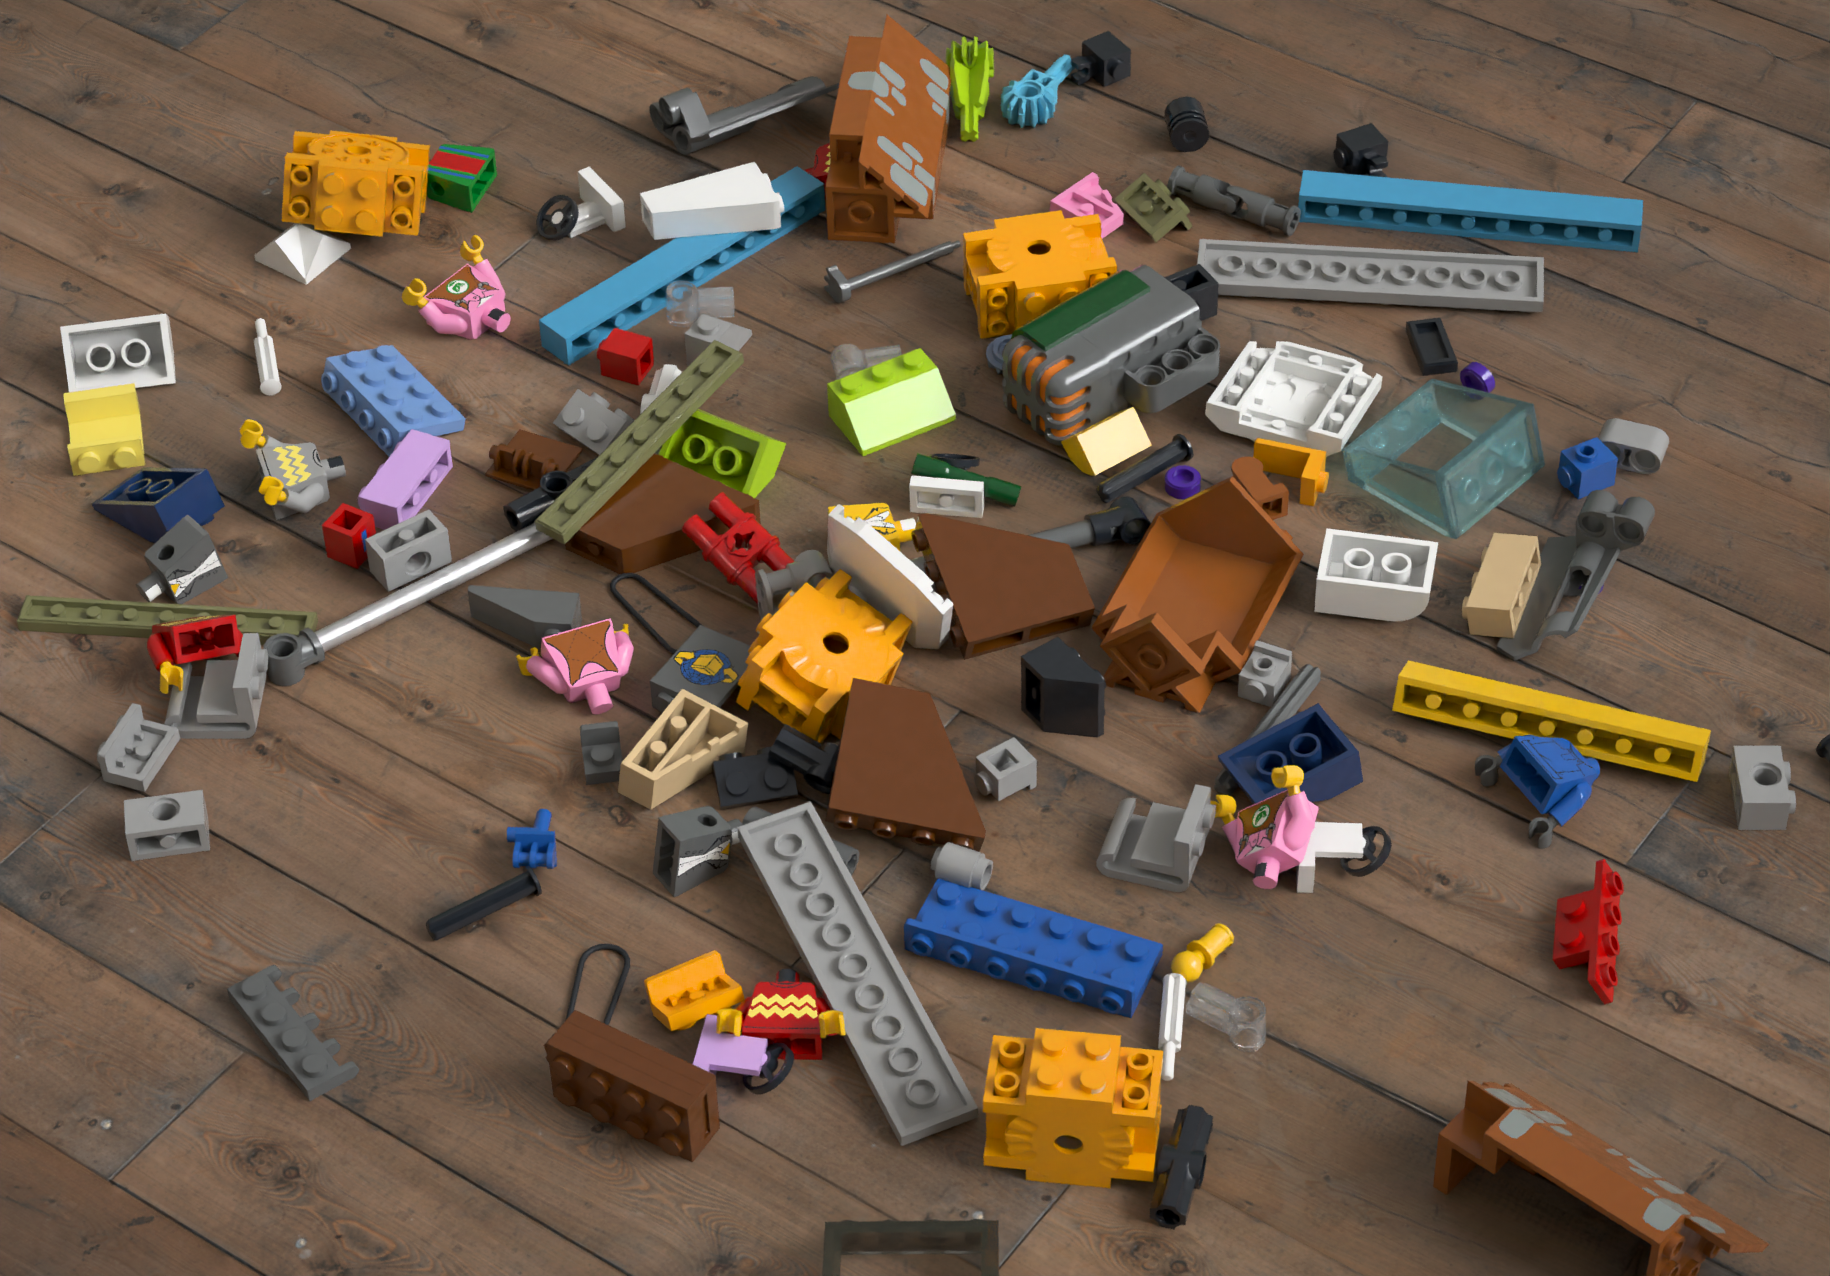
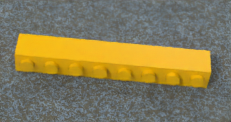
(1521, 711)

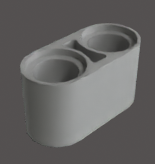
(1635, 445)

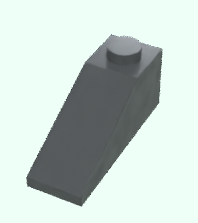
(525, 612)

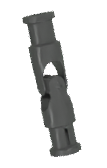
(1228, 198)

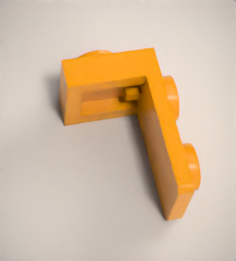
(1295, 462)

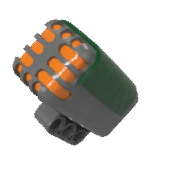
(1105, 351)

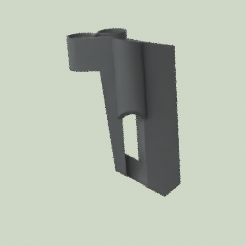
(684, 121)
(1568, 562)

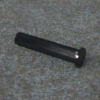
(1146, 468)
(484, 904)

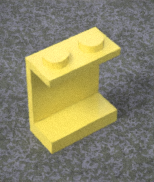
(104, 429)

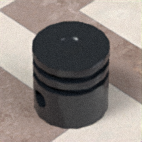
(1186, 124)

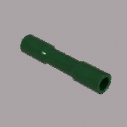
(993, 487)

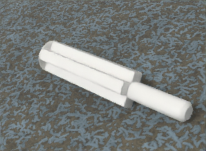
(266, 360)
(1171, 1021)

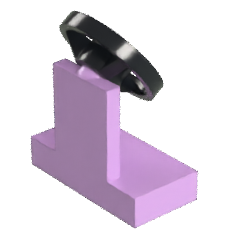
(742, 1056)

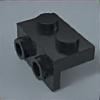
(752, 779)

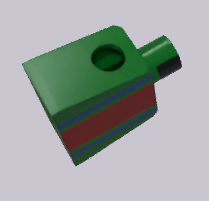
(461, 175)

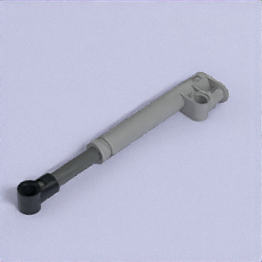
(1120, 522)

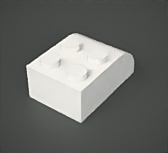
(1374, 575)

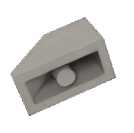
(708, 329)

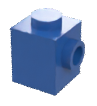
(1587, 467)

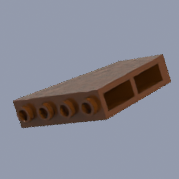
(647, 515)
(1001, 584)
(900, 771)

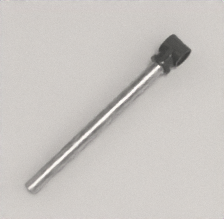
(291, 653)

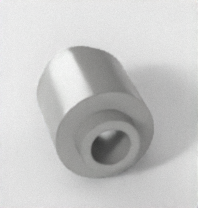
(962, 866)

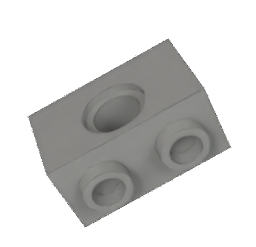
(408, 550)
(1761, 788)
(166, 825)

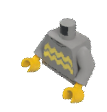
(290, 473)

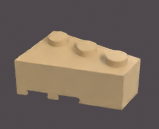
(679, 749)

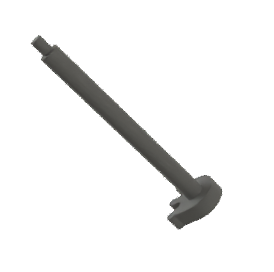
(841, 288)

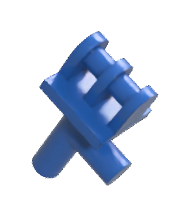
(534, 844)

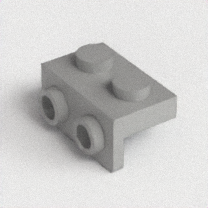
(591, 422)
(136, 750)

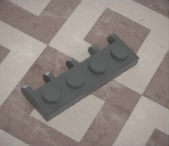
(290, 1035)

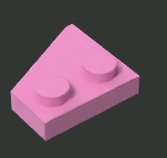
(1089, 199)

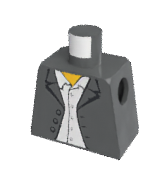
(182, 564)
(692, 848)

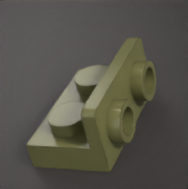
(1152, 207)

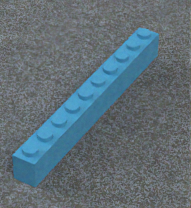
(1471, 211)
(642, 287)

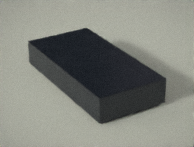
(1431, 346)

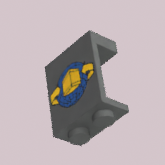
(704, 666)

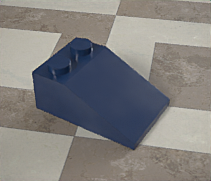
(159, 498)
(1304, 740)

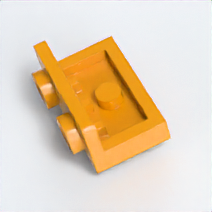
(692, 991)

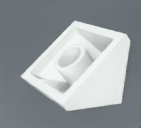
(302, 252)

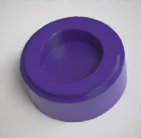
(1477, 377)
(1182, 482)

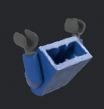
(1548, 774)

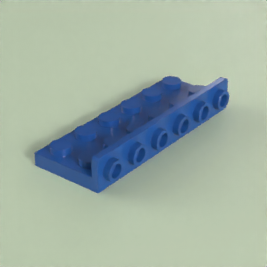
(1033, 947)

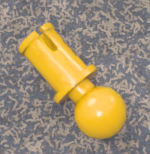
(1202, 952)

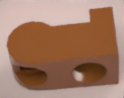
(1270, 497)

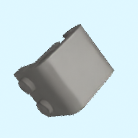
(225, 699)
(1159, 847)

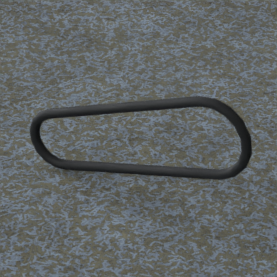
(639, 617)
(620, 983)

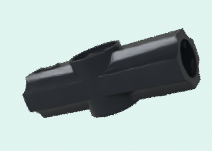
(529, 507)
(807, 757)
(1181, 1167)

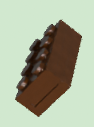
(633, 1086)

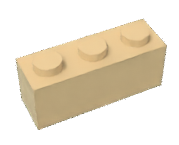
(1502, 585)

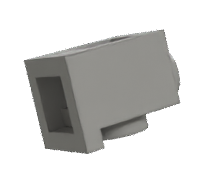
(1265, 674)
(1005, 770)

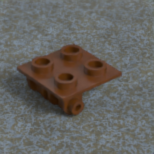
(530, 458)

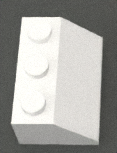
(119, 353)

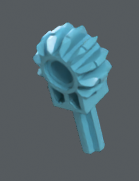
(1035, 95)

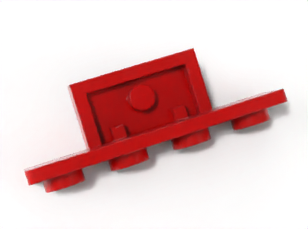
(1589, 928)

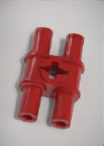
(742, 534)

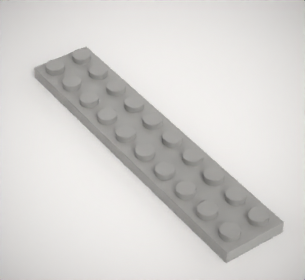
(1375, 275)
(857, 974)

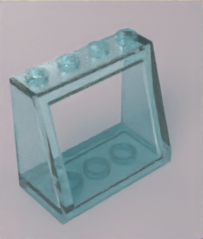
(1472, 483)

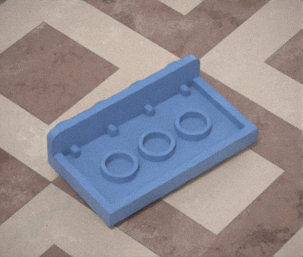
(388, 396)

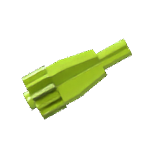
(969, 88)

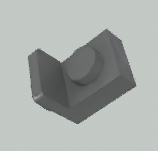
(601, 752)

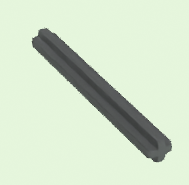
(1281, 710)

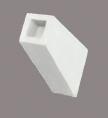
(713, 204)

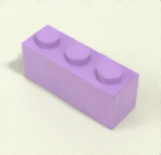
(406, 479)

